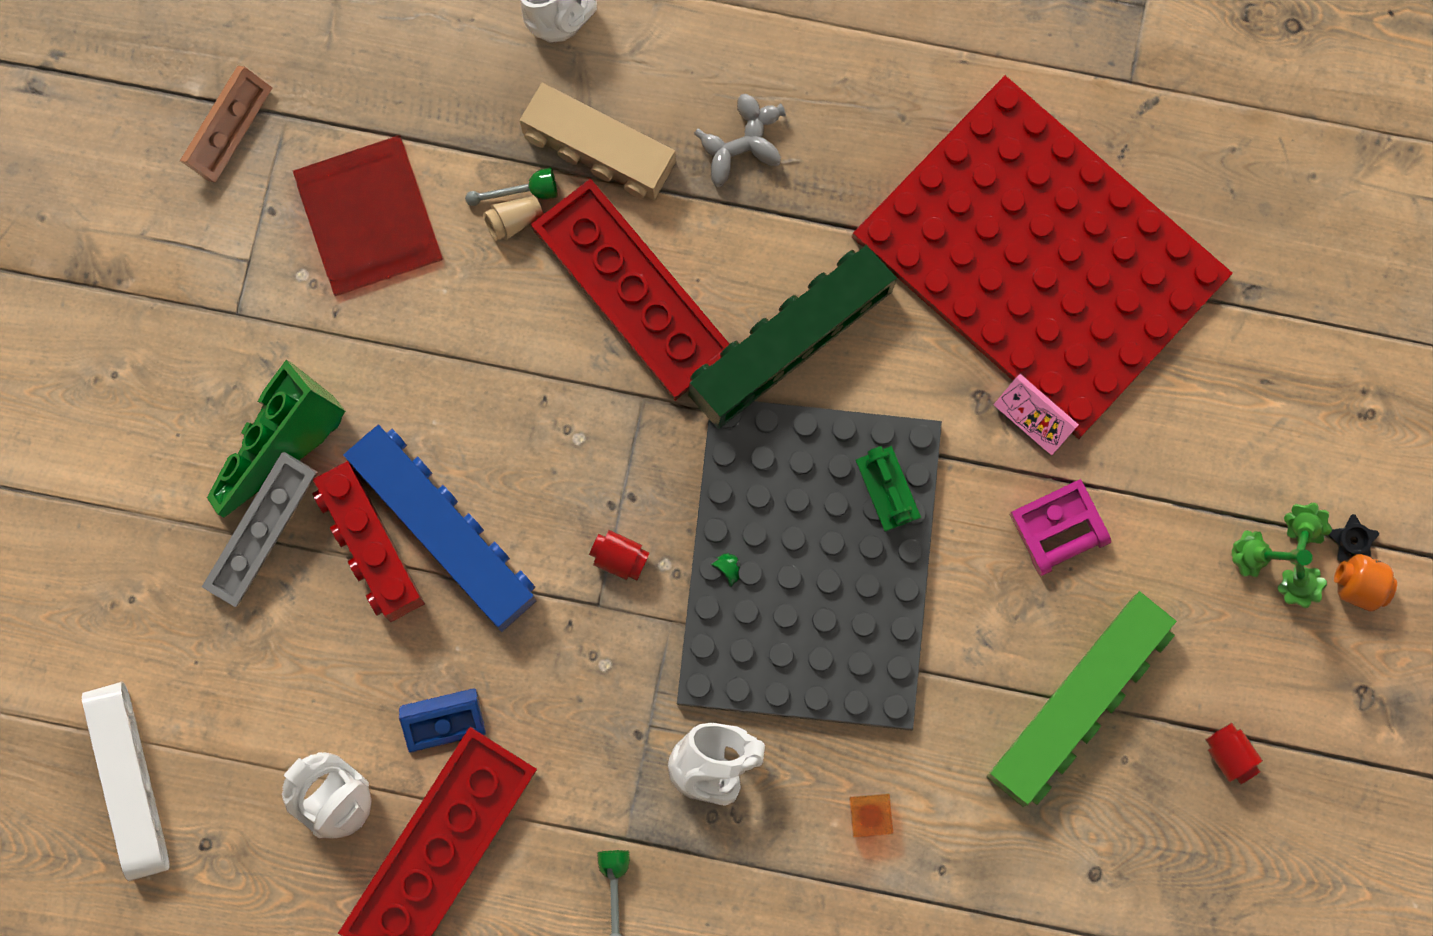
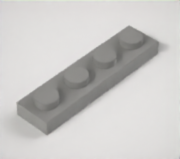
(259, 529)

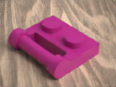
(1054, 515)

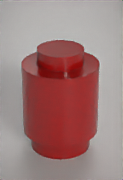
(619, 555)
(1234, 754)

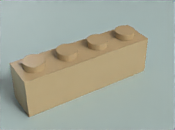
(597, 142)

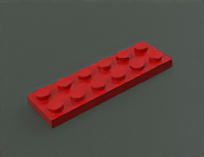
(630, 287)
(442, 841)

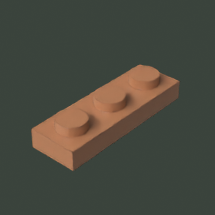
(226, 124)

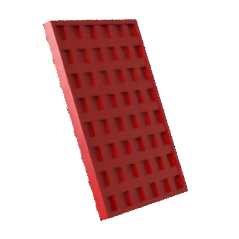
(1042, 254)

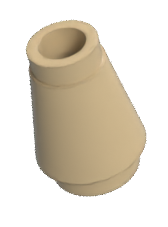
(512, 216)

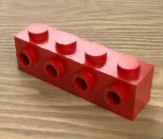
(368, 541)

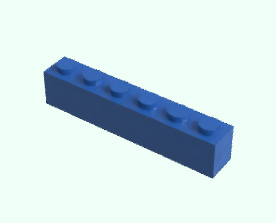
(440, 527)

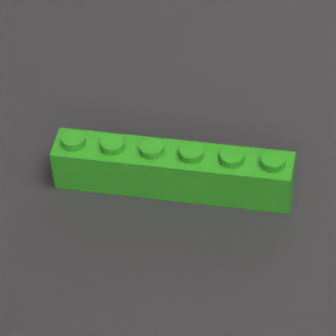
(1081, 700)

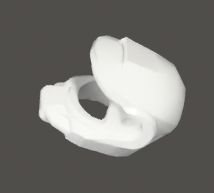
(556, 18)
(699, 763)
(335, 807)

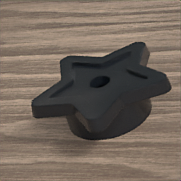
(1353, 529)

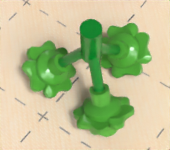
(1303, 584)

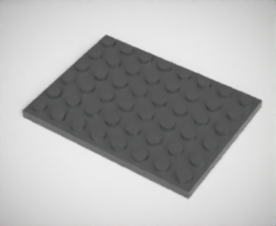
(822, 595)

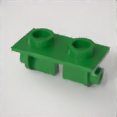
(887, 488)

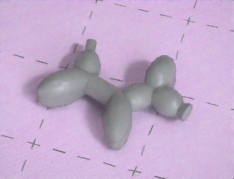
(753, 141)

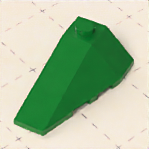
(293, 420)

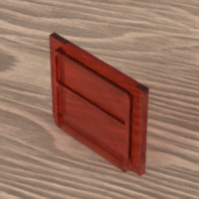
(367, 215)

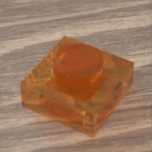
(871, 815)

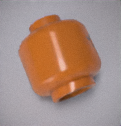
(1365, 582)

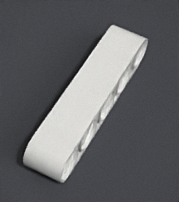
(125, 781)

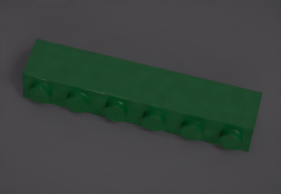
(790, 336)

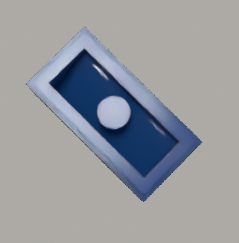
(440, 719)

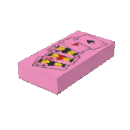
(1036, 414)

